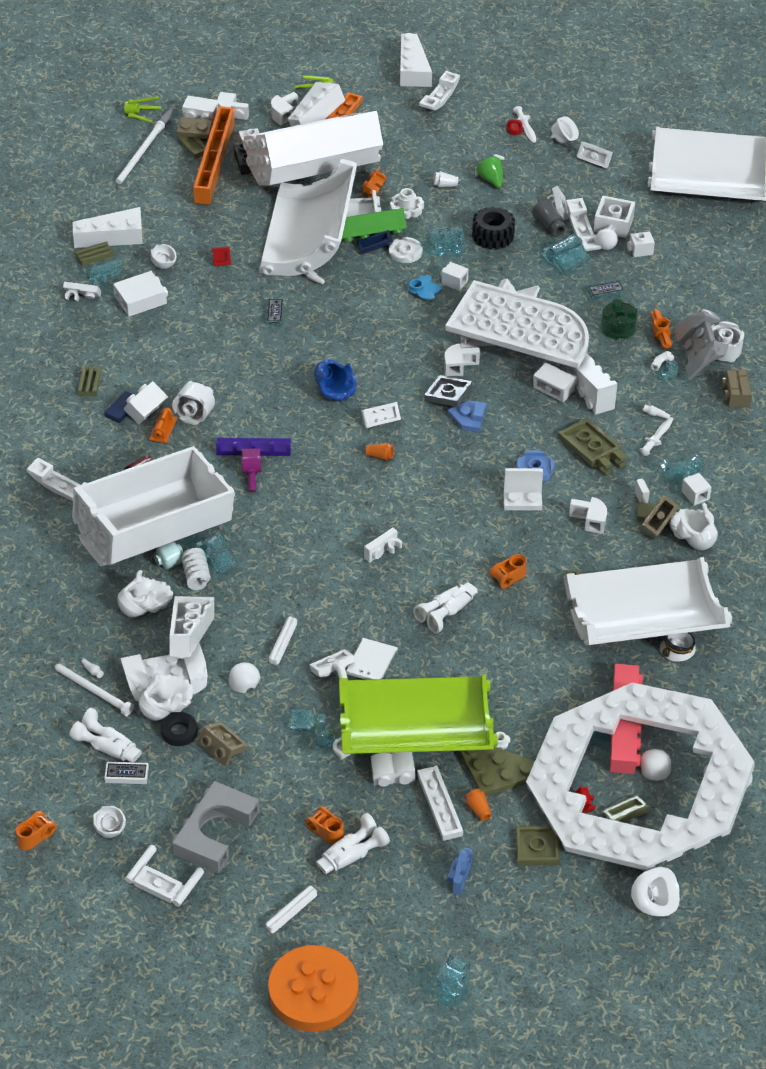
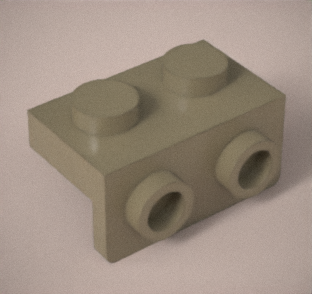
(194, 128)

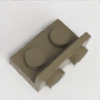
(221, 742)

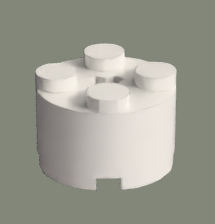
(729, 334)
(194, 402)

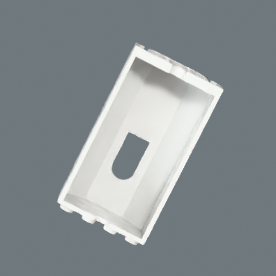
(313, 147)
(150, 506)

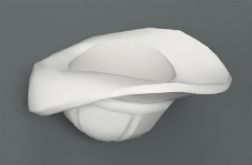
(659, 885)

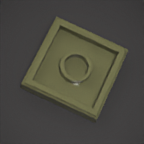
(536, 845)

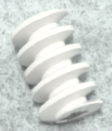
(195, 568)

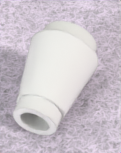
(445, 180)

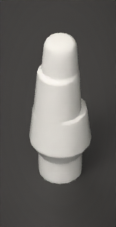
(314, 277)
(654, 411)
(92, 668)

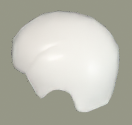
(163, 256)
(243, 677)
(655, 764)
(109, 821)

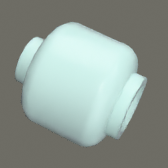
(169, 555)

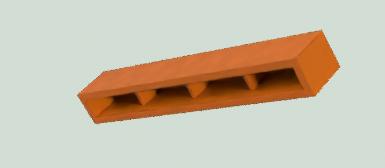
(214, 155)

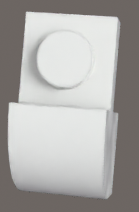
(229, 100)
(283, 107)
(457, 357)
(594, 513)

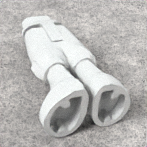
(449, 603)
(109, 740)
(348, 848)

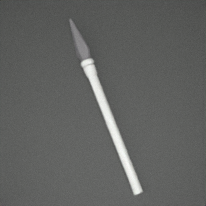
(156, 130)

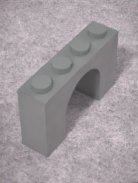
(216, 802)

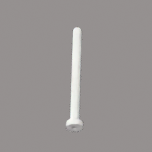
(126, 708)

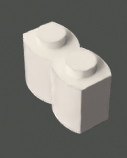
(392, 768)

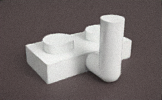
(336, 661)

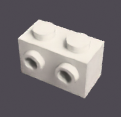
(200, 108)
(554, 382)
(145, 402)

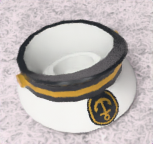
(678, 647)

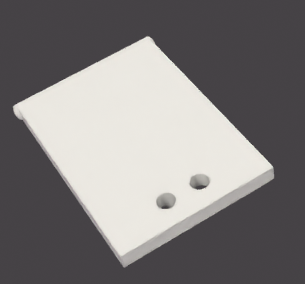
(371, 660)

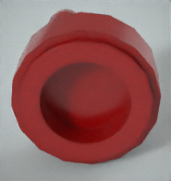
(514, 127)

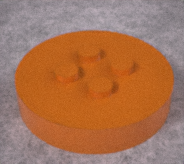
(313, 988)

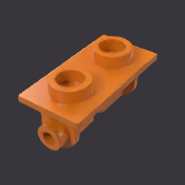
(375, 183)
(163, 426)

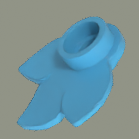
(424, 287)

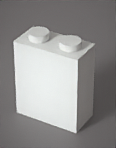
(140, 293)

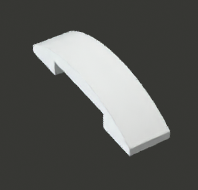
(442, 92)
(580, 224)
(53, 481)

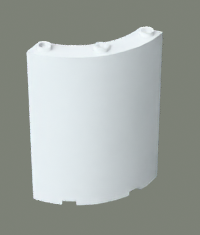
(708, 164)
(308, 223)
(644, 602)

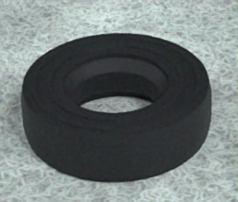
(179, 739)

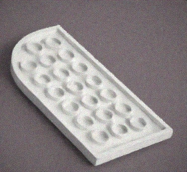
(521, 324)

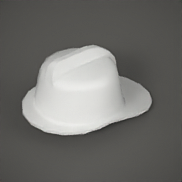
(564, 130)

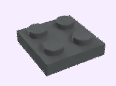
(448, 391)

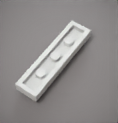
(440, 803)

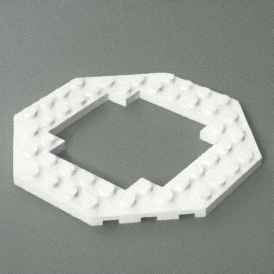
(627, 843)

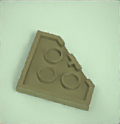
(496, 769)

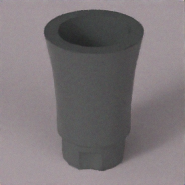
(549, 217)

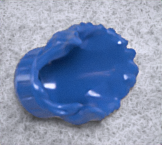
(335, 380)

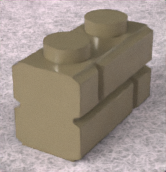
(737, 388)
(658, 517)

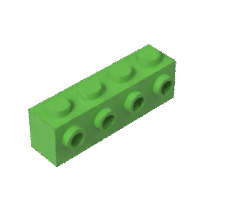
(374, 223)

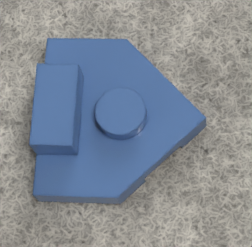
(469, 415)
(459, 870)

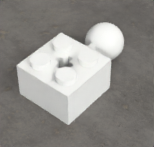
(613, 221)

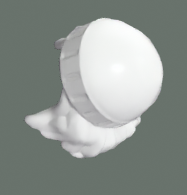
(695, 527)
(143, 596)
(165, 695)

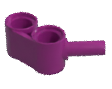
(251, 466)

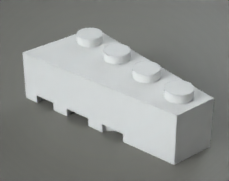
(414, 64)
(317, 104)
(114, 228)
(594, 385)
(189, 623)

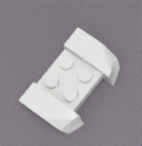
(141, 672)

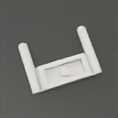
(159, 883)

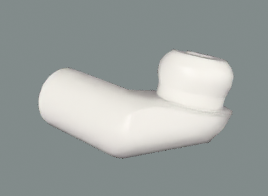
(666, 356)

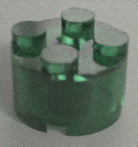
(619, 320)

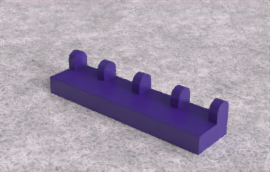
(267, 446)

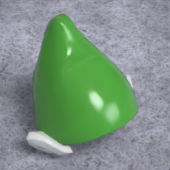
(491, 170)

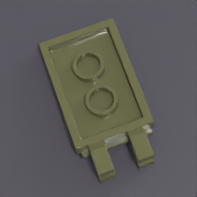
(593, 446)

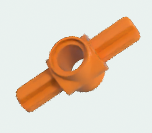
(661, 329)

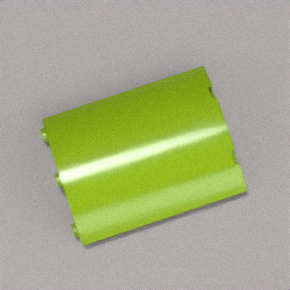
(415, 715)

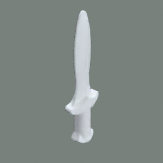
(524, 119)
(654, 440)

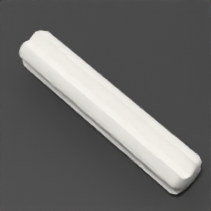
(283, 640)
(291, 909)

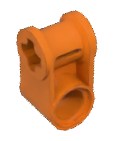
(509, 570)
(326, 825)
(34, 831)

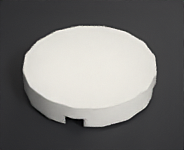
(405, 250)

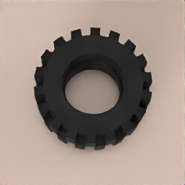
(493, 227)

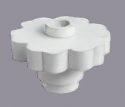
(408, 200)

